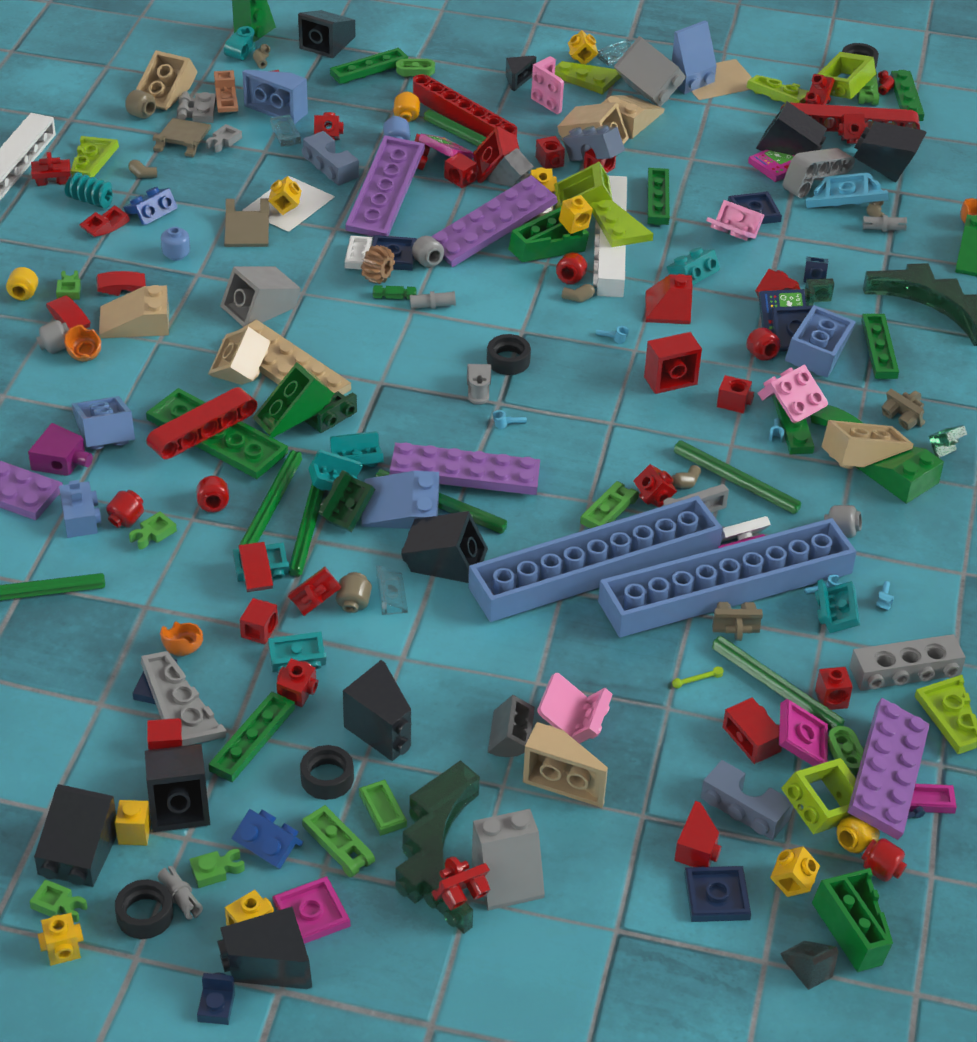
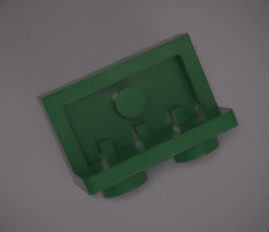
(335, 412)
(346, 501)

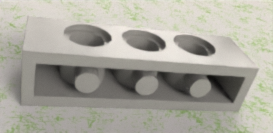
(907, 662)

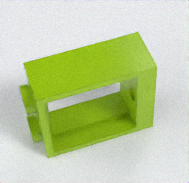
(858, 66)
(590, 183)
(814, 813)

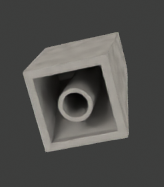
(649, 72)
(258, 294)
(513, 855)

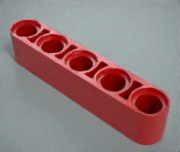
(201, 423)

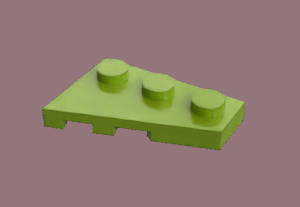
(587, 76)
(619, 225)
(951, 712)

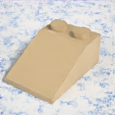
(167, 78)
(635, 112)
(136, 314)
(862, 443)
(563, 766)

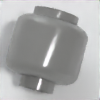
(428, 251)
(52, 336)
(846, 518)

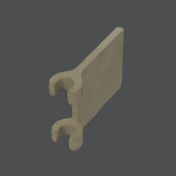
(183, 133)
(247, 227)

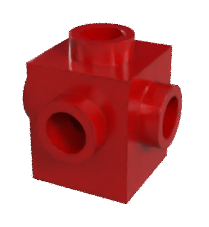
(326, 120)
(848, 121)
(658, 488)
(297, 681)

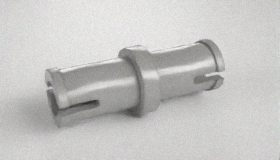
(885, 223)
(432, 300)
(180, 892)

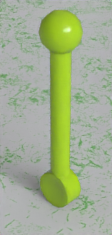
(717, 672)

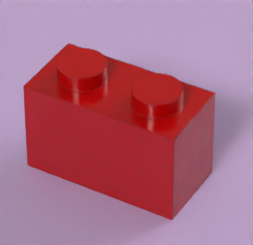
(752, 730)

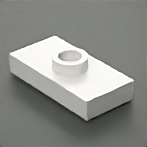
(356, 251)
(745, 529)

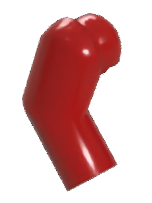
(886, 82)

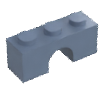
(603, 140)
(336, 166)
(763, 813)

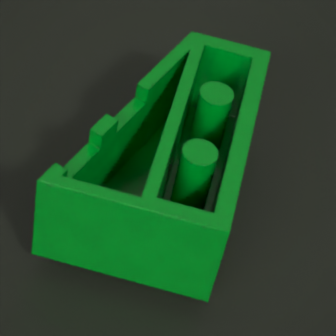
(253, 14)
(546, 239)
(854, 918)

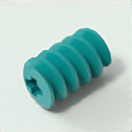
(89, 190)

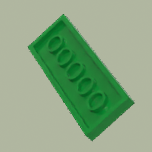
(237, 445)

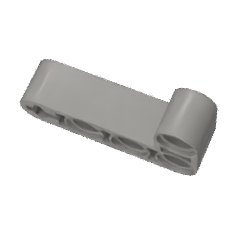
(815, 164)

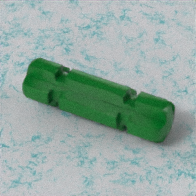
(393, 292)

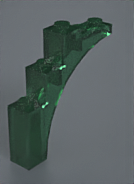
(919, 285)
(434, 811)

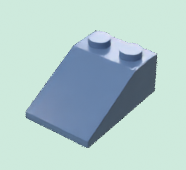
(694, 56)
(276, 93)
(819, 341)
(104, 422)
(401, 499)

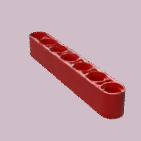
(458, 107)
(884, 115)

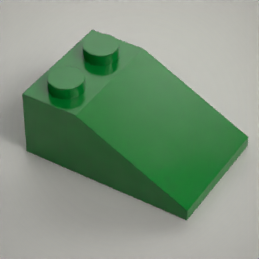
(967, 254)
(293, 401)
(907, 473)

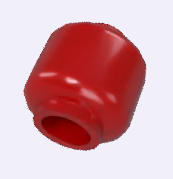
(571, 268)
(763, 344)
(212, 494)
(125, 509)
(884, 859)

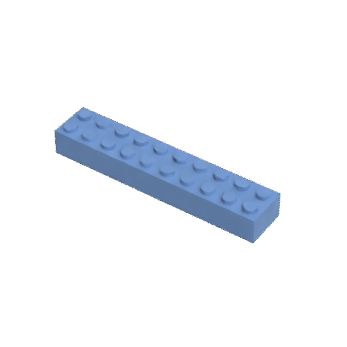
(584, 558)
(726, 574)

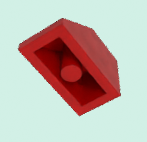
(698, 839)

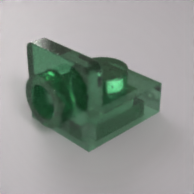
(818, 290)
(944, 441)

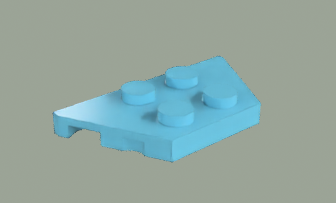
(847, 190)

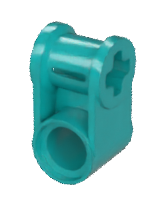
(240, 43)

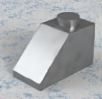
(511, 169)

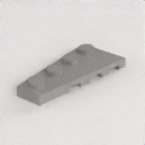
(179, 700)

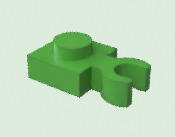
(69, 286)
(154, 528)
(212, 868)
(56, 899)

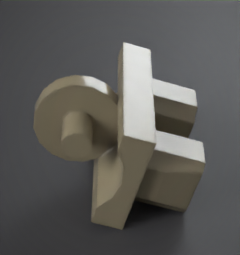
(907, 405)
(737, 620)

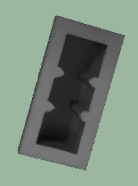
(511, 727)

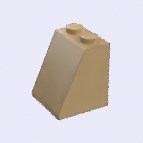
(596, 116)

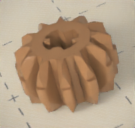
(377, 264)

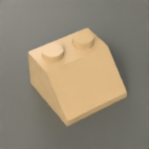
(240, 356)

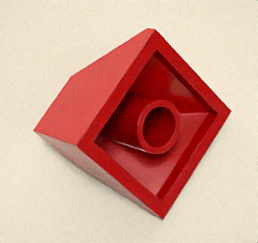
(492, 151)
(670, 300)

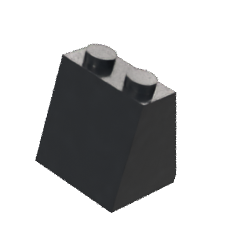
(325, 32)
(792, 132)
(888, 148)
(444, 546)
(378, 712)
(177, 788)
(76, 836)
(266, 951)

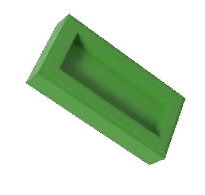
(382, 807)

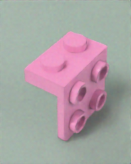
(546, 86)
(738, 219)
(796, 393)
(572, 710)

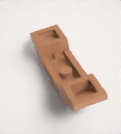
(225, 91)

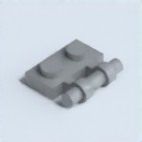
(199, 108)

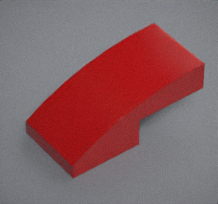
(103, 224)
(115, 281)
(68, 311)
(255, 566)

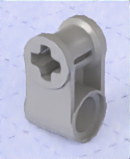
(478, 382)

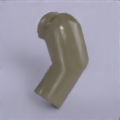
(260, 55)
(874, 209)
(580, 294)

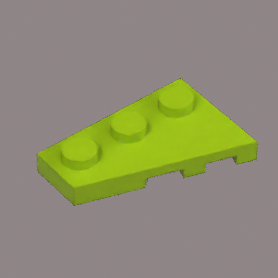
(776, 90)
(93, 155)

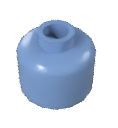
(397, 127)
(175, 243)

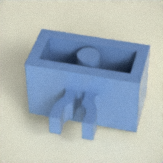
(79, 509)

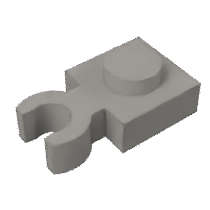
(224, 136)

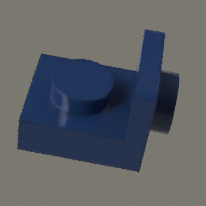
(815, 268)
(216, 998)

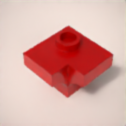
(776, 281)

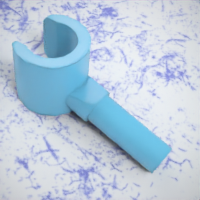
(619, 336)
(501, 420)
(776, 430)
(832, 581)
(885, 600)

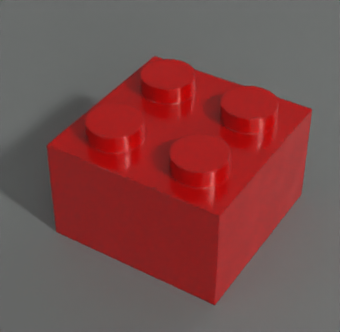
(672, 362)

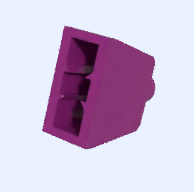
(58, 452)

